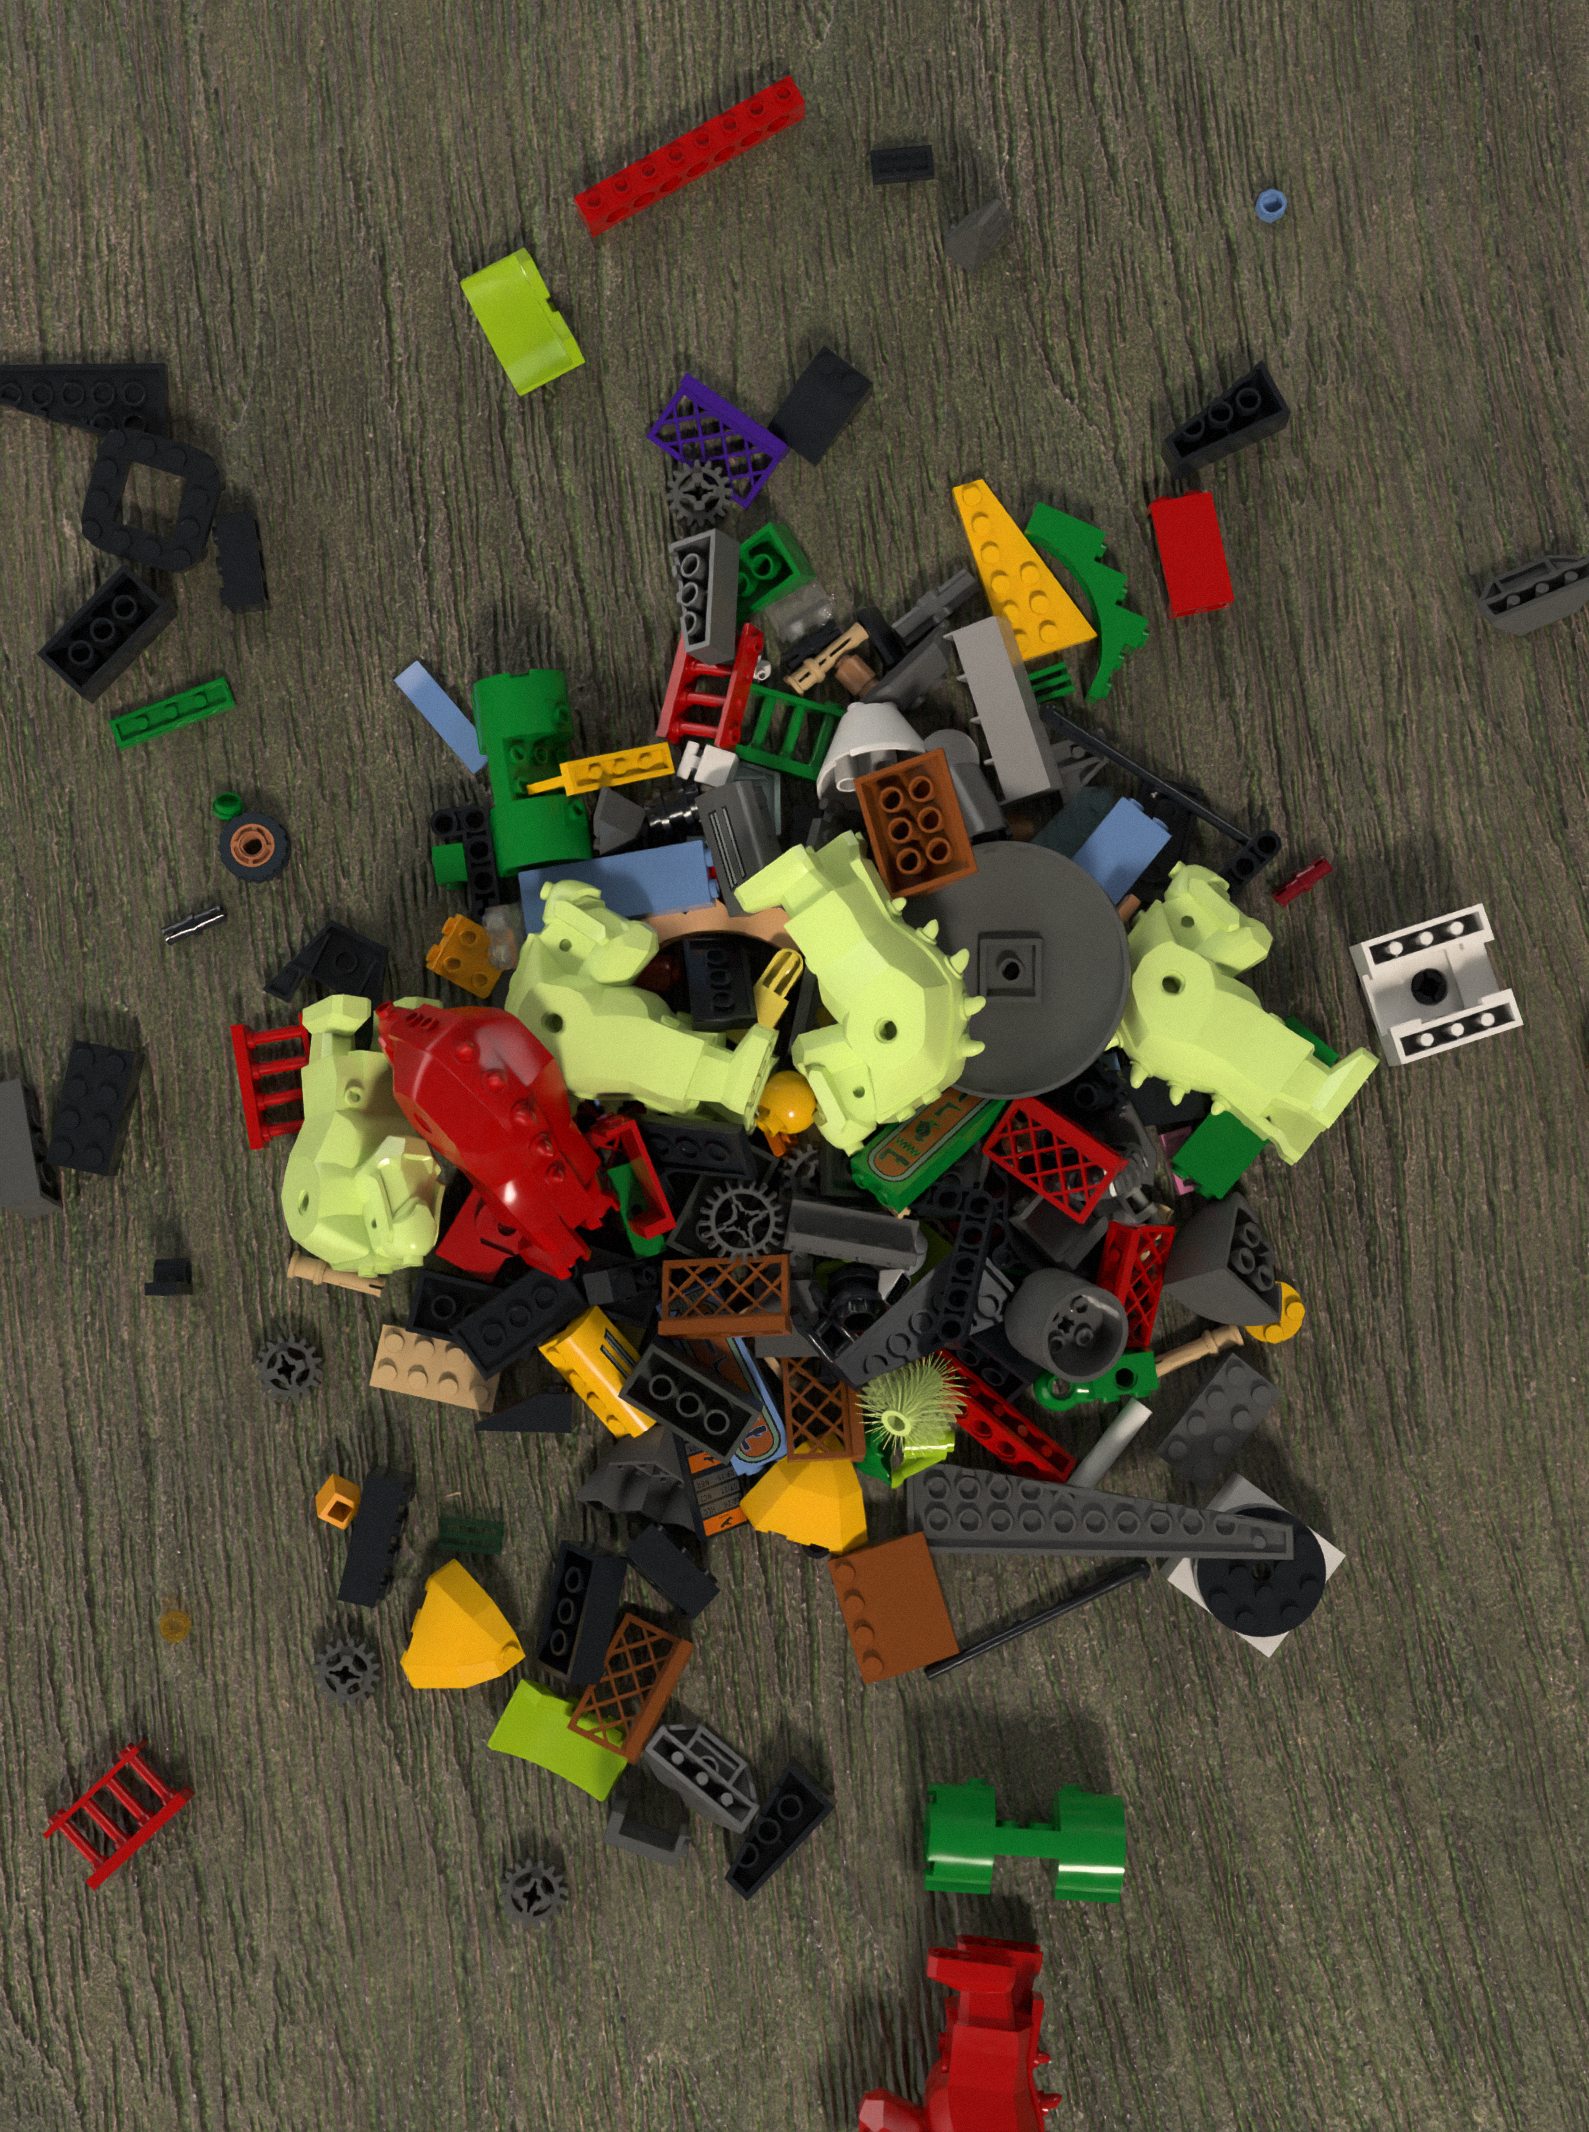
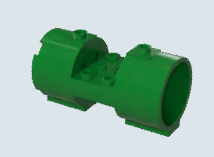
(525, 734)
(1081, 1841)

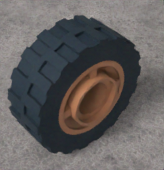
(237, 839)

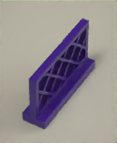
(732, 418)

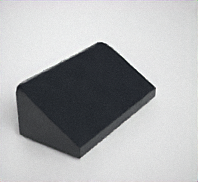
(881, 637)

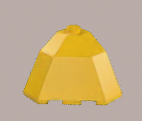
(810, 1501)
(458, 1634)

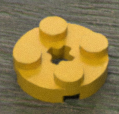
(1290, 1322)

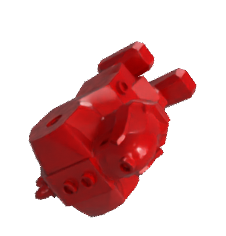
(503, 1117)
(986, 2048)

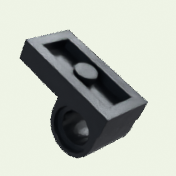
(171, 1278)

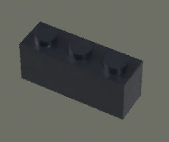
(241, 562)

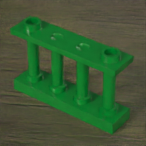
(784, 761)

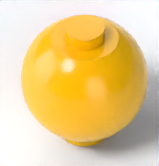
(786, 1104)

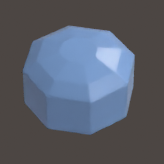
(1270, 205)

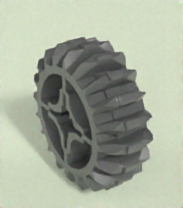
(1132, 1175)
(752, 1246)

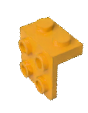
(464, 956)

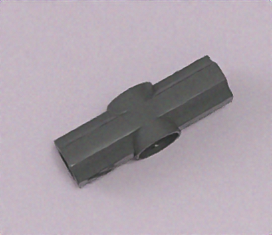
(934, 608)

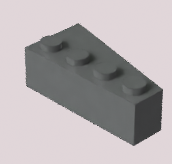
(708, 594)
(23, 1172)

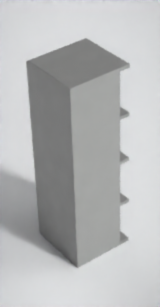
(1007, 710)

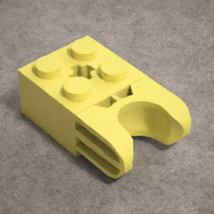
(773, 990)

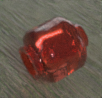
(661, 975)

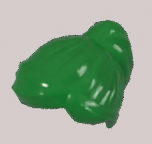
(876, 1459)

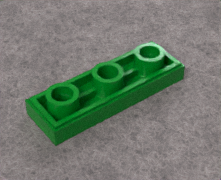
(628, 1191)

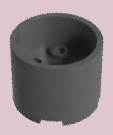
(979, 806)
(1067, 1325)

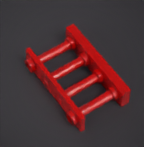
(682, 693)
(251, 1071)
(124, 1843)

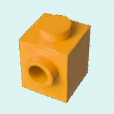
(338, 1501)

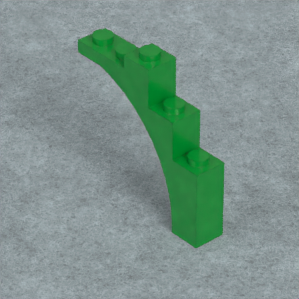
(1076, 547)

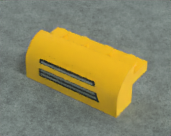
(596, 1365)

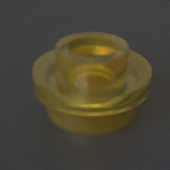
(166, 1630)

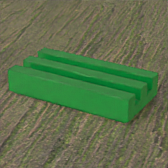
(1064, 678)

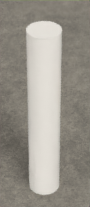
(1110, 1445)

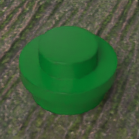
(227, 806)

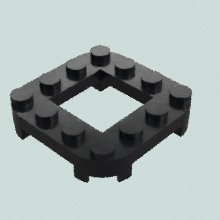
(196, 513)

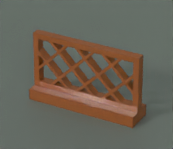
(719, 1324)
(853, 1431)
(656, 1700)

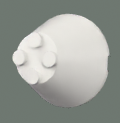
(865, 742)

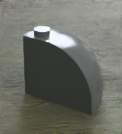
(1225, 1266)

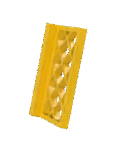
(609, 770)

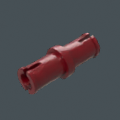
(1301, 881)

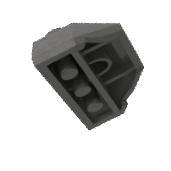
(1536, 593)
(916, 674)
(704, 1774)

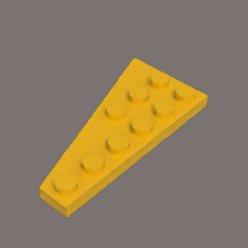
(1016, 577)

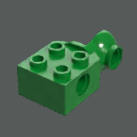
(1138, 1382)

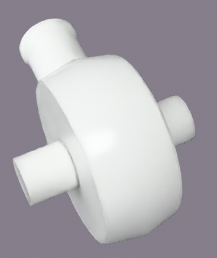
(762, 670)

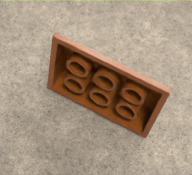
(916, 826)
(893, 1606)

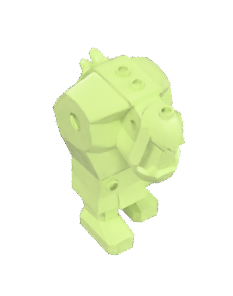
(885, 983)
(1208, 1030)
(620, 1038)
(359, 1174)

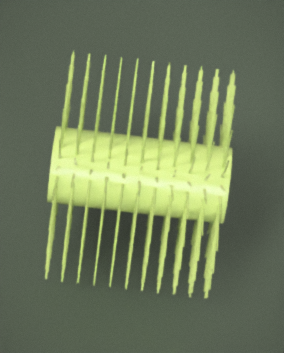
(912, 1403)

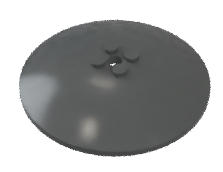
(1071, 959)

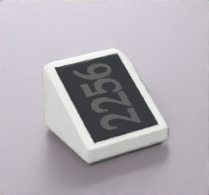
(893, 1285)

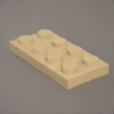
(431, 1370)

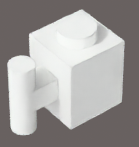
(713, 769)

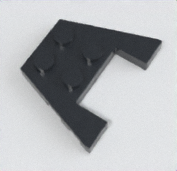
(342, 962)

